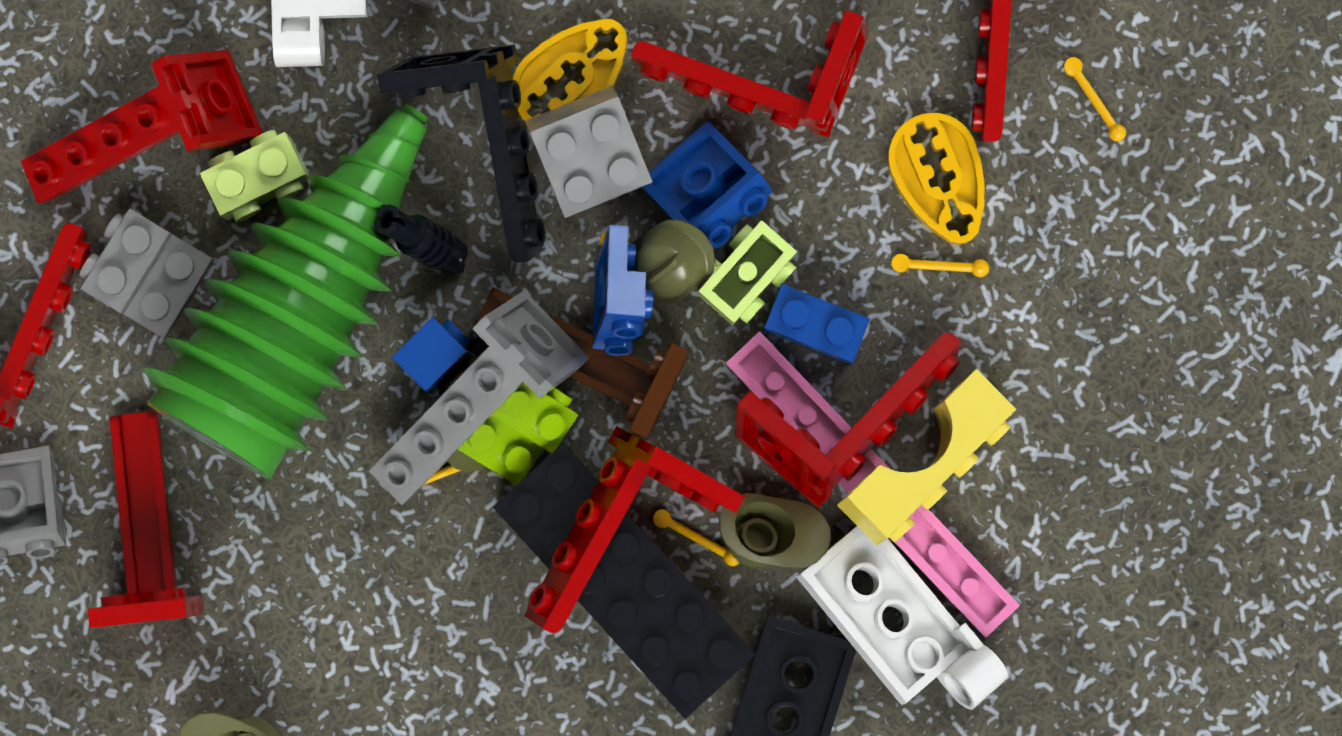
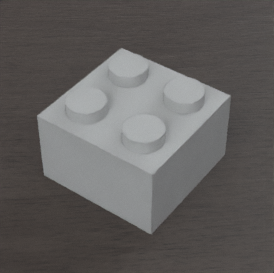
(588, 151)

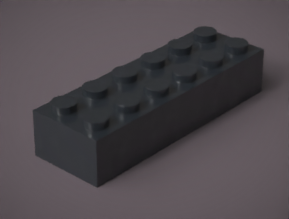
(633, 589)

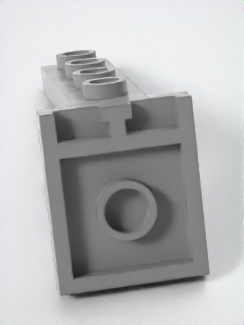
(521, 349)

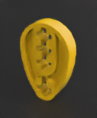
(573, 46)
(960, 159)

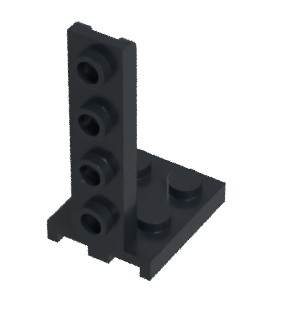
(506, 136)

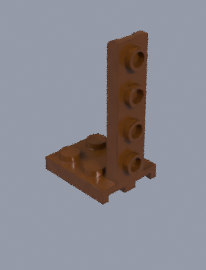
(623, 378)

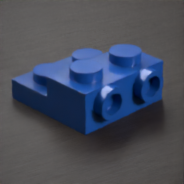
(708, 185)
(619, 295)

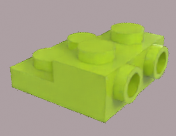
(521, 431)

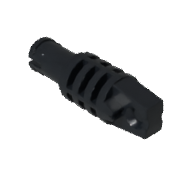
(422, 239)

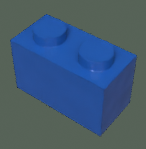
(816, 324)
(433, 354)

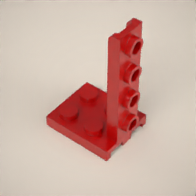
(992, 70)
(827, 82)
(195, 97)
(34, 333)
(797, 453)
(602, 514)
(144, 529)

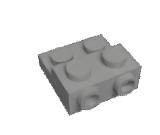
(145, 272)
(29, 505)

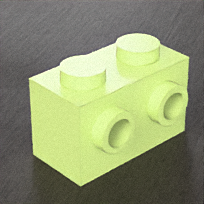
(255, 176)
(757, 261)

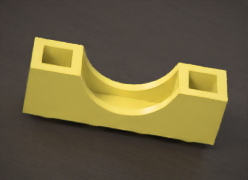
(966, 419)

